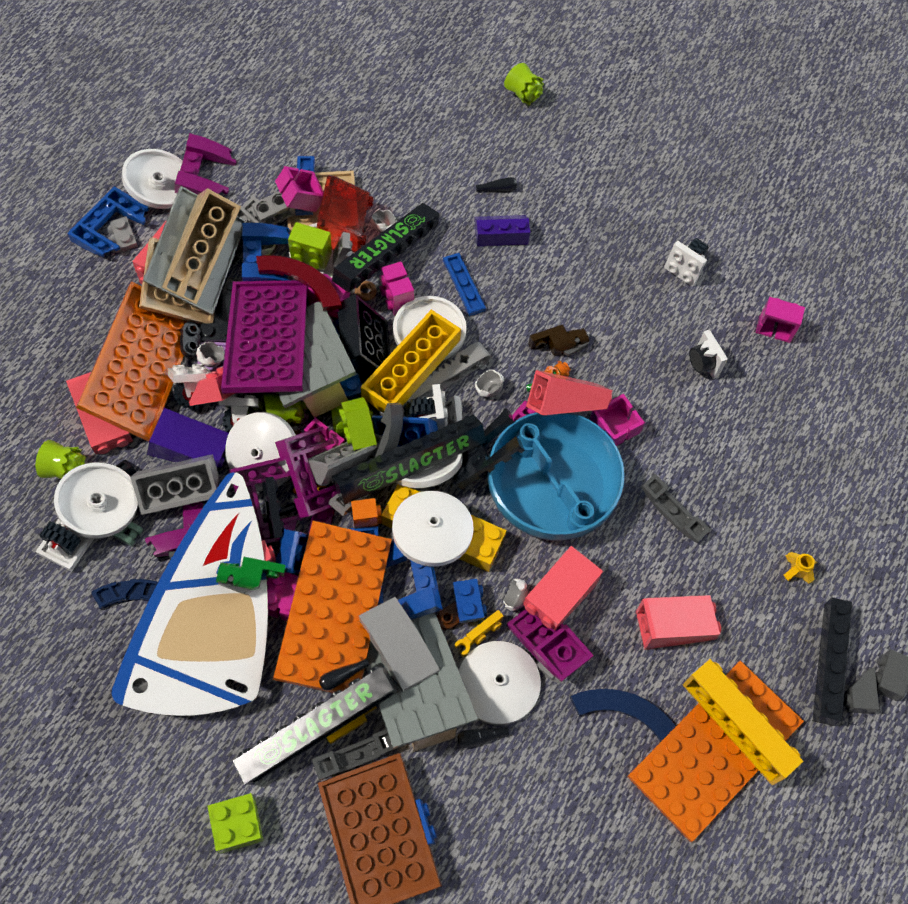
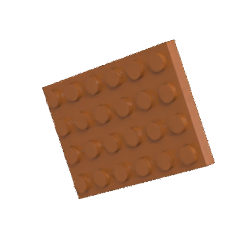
(379, 833)

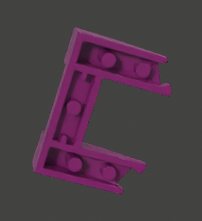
(197, 150)
(294, 451)
(252, 475)
(170, 540)

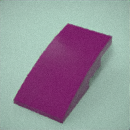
(556, 650)

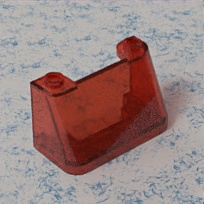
(344, 210)

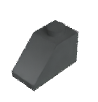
(862, 694)

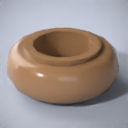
(366, 296)

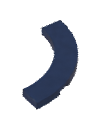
(124, 591)
(624, 703)

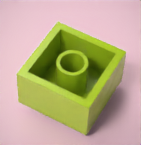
(310, 245)
(359, 425)
(235, 823)

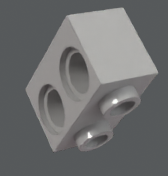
(275, 211)

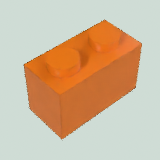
(366, 513)

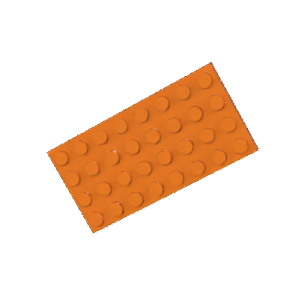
(131, 370)
(335, 585)
(699, 766)

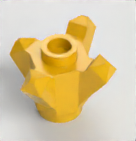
(801, 567)

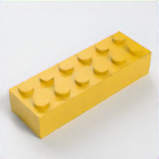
(411, 361)
(485, 540)
(742, 722)

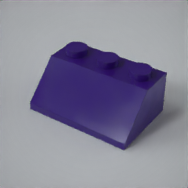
(502, 230)

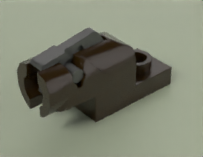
(560, 340)

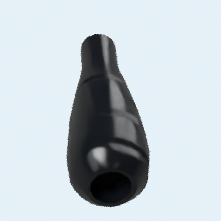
(499, 185)
(340, 675)
(475, 737)

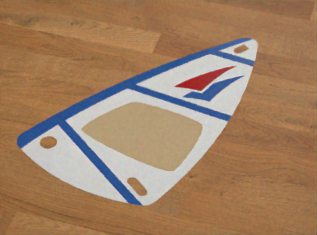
(195, 629)

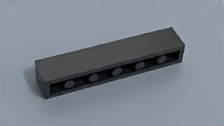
(832, 662)

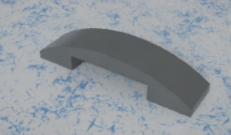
(394, 420)
(673, 511)
(353, 756)

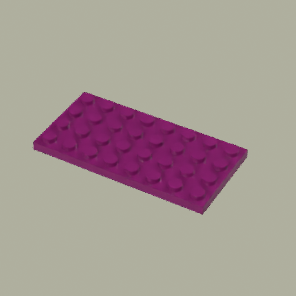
(265, 337)

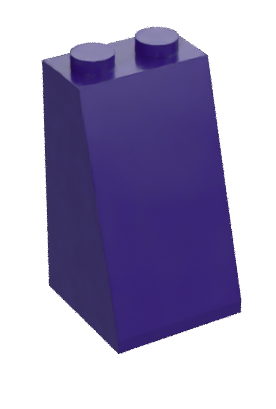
(183, 438)

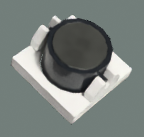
(708, 355)

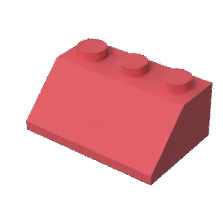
(209, 389)

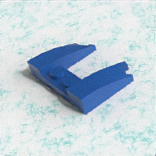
(85, 231)
(254, 237)
(427, 595)

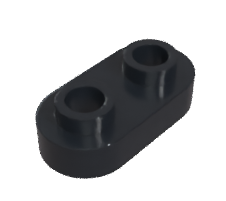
(189, 338)

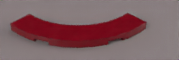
(303, 273)

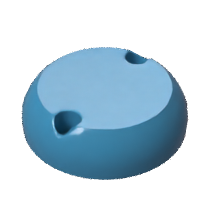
(562, 480)

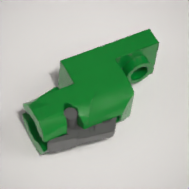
(248, 575)

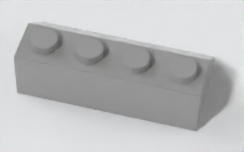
(339, 459)
(175, 484)

